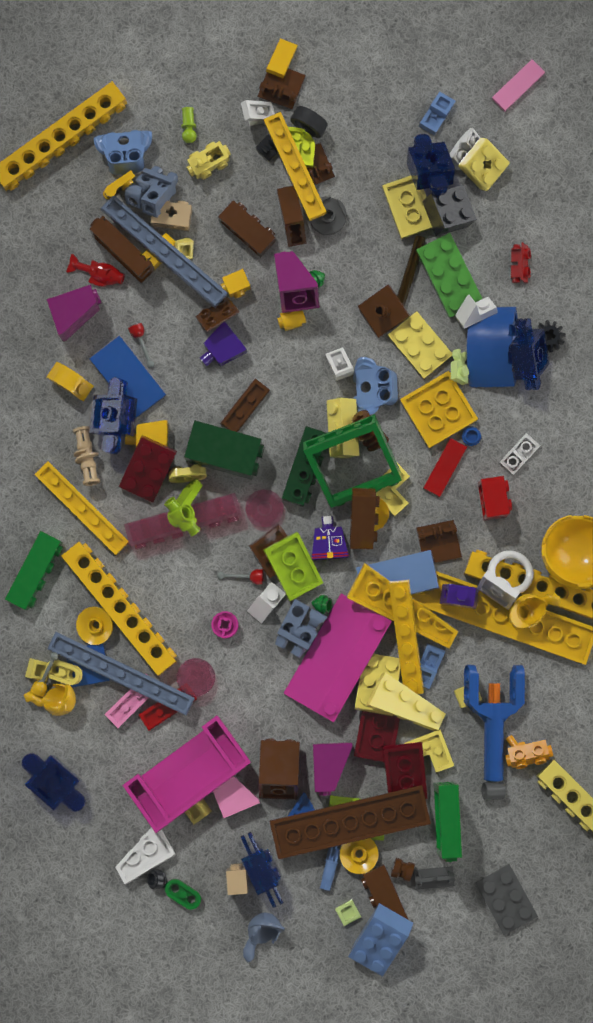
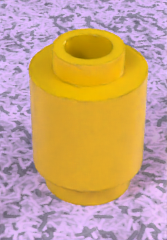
(291, 320)

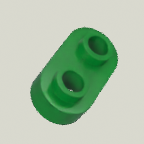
(182, 895)

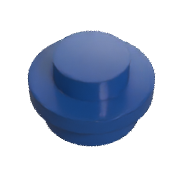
(471, 436)

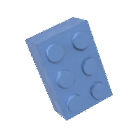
(381, 939)

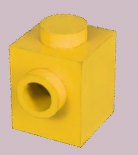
(236, 284)

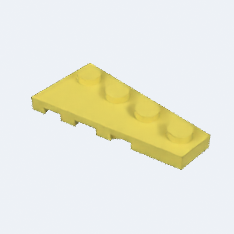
(397, 699)

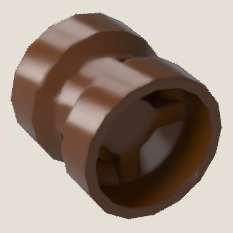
(403, 869)

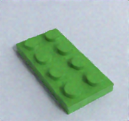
(448, 273)

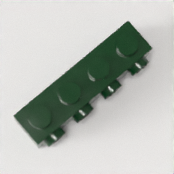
(301, 473)

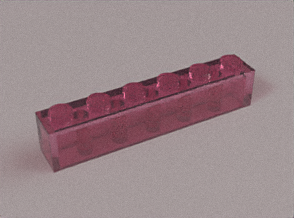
(158, 527)

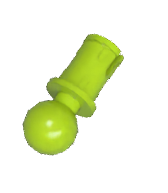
(189, 134)

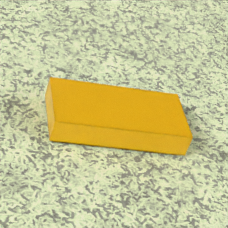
(281, 58)

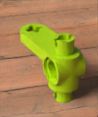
(180, 510)

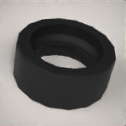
(309, 120)

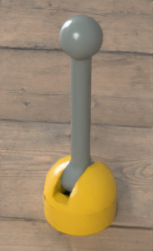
(40, 687)

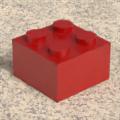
(494, 498)

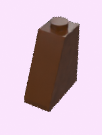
(291, 216)

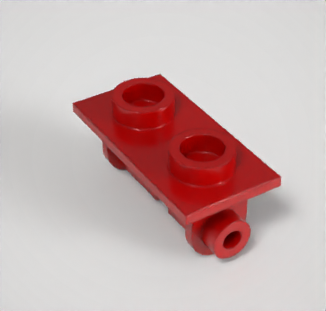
(520, 254)

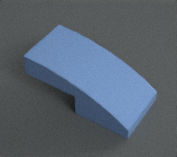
(437, 113)
(429, 664)

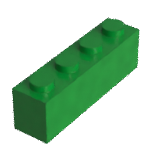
(33, 571)

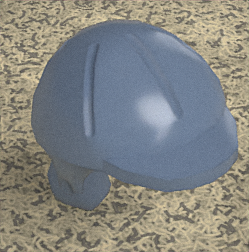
(261, 930)

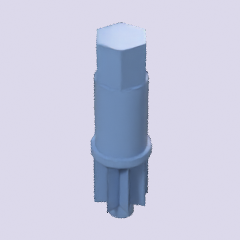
(330, 867)

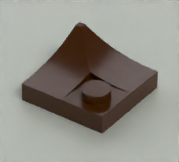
(271, 537)

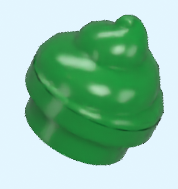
(318, 276)
(322, 604)

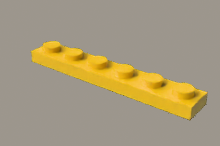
(295, 166)
(81, 507)
(406, 635)

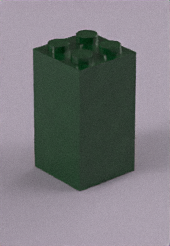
(224, 450)

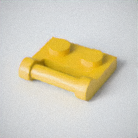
(123, 182)

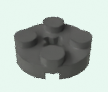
(337, 221)

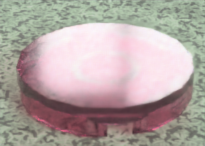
(264, 508)
(195, 677)

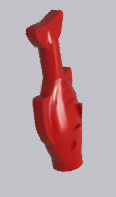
(101, 273)

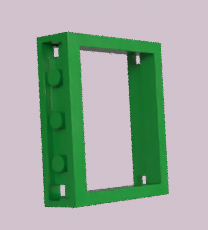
(345, 434)
(447, 821)

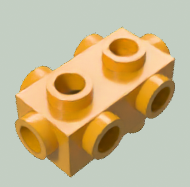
(522, 754)

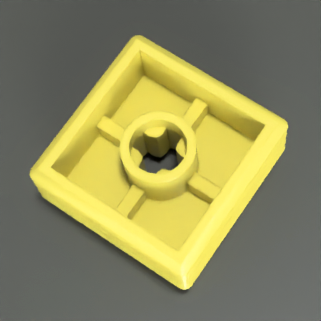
(473, 164)

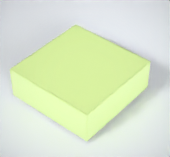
(348, 912)

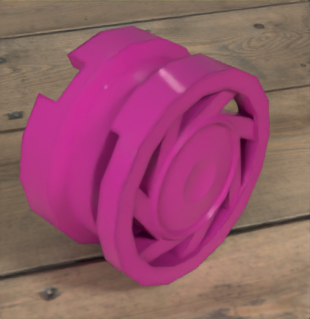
(224, 624)

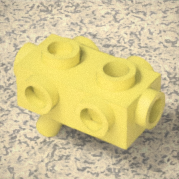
(203, 163)

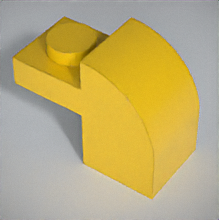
(70, 381)

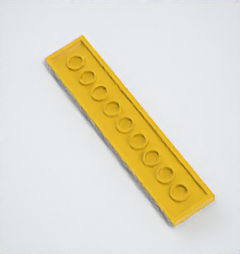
(553, 634)

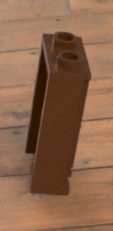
(121, 249)

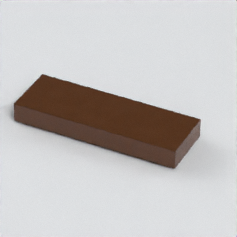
(245, 406)

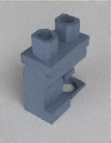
(153, 189)
(295, 631)

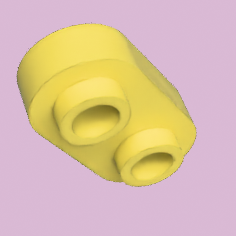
(182, 475)
(65, 672)

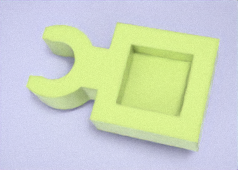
(459, 369)

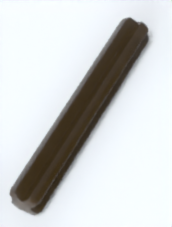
(410, 270)

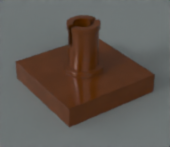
(384, 311)

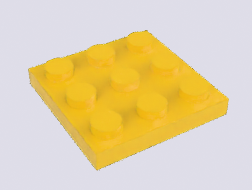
(438, 409)

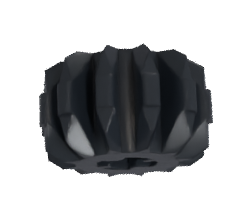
(555, 334)

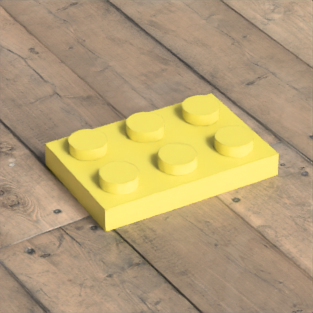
(407, 207)
(420, 345)
(376, 666)

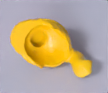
(530, 609)
(57, 700)

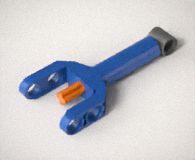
(494, 715)

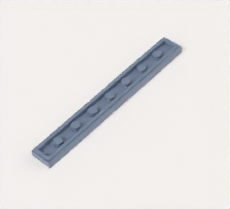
(164, 251)
(121, 673)

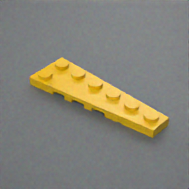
(373, 592)

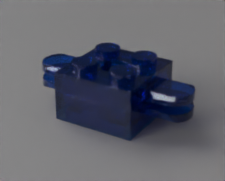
(430, 165)
(528, 354)
(104, 414)
(53, 782)
(260, 870)

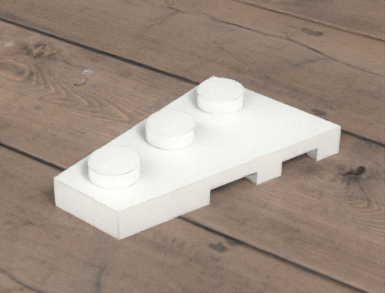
(146, 854)

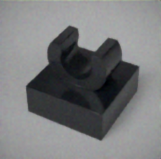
(267, 148)

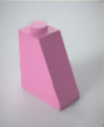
(234, 797)

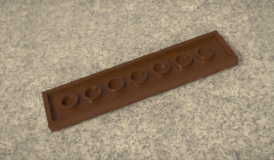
(350, 822)

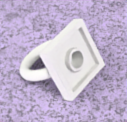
(499, 588)

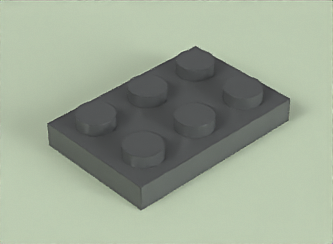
(506, 899)

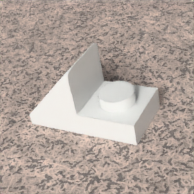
(256, 111)
(473, 312)
(266, 602)

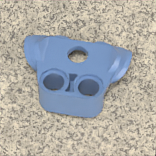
(124, 157)
(368, 371)

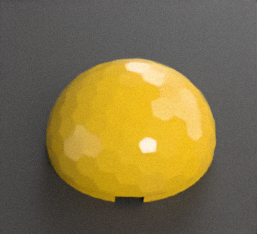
(569, 551)

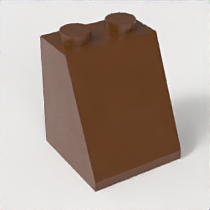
(279, 769)

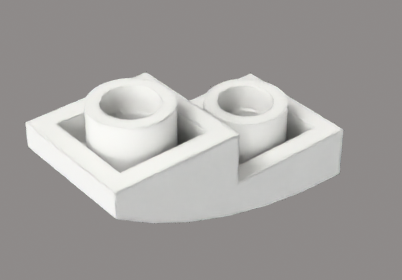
(463, 146)
(520, 453)

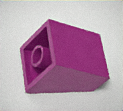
(295, 284)
(73, 310)
(328, 765)

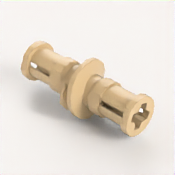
(85, 456)

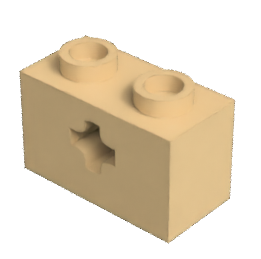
(179, 221)
(237, 880)

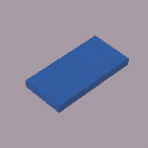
(120, 362)

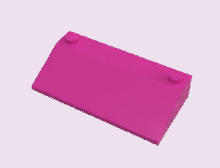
(337, 657)
(187, 775)

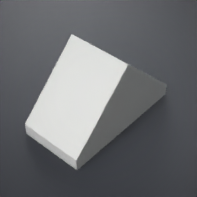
(339, 364)

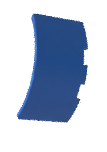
(489, 350)

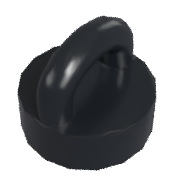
(156, 879)

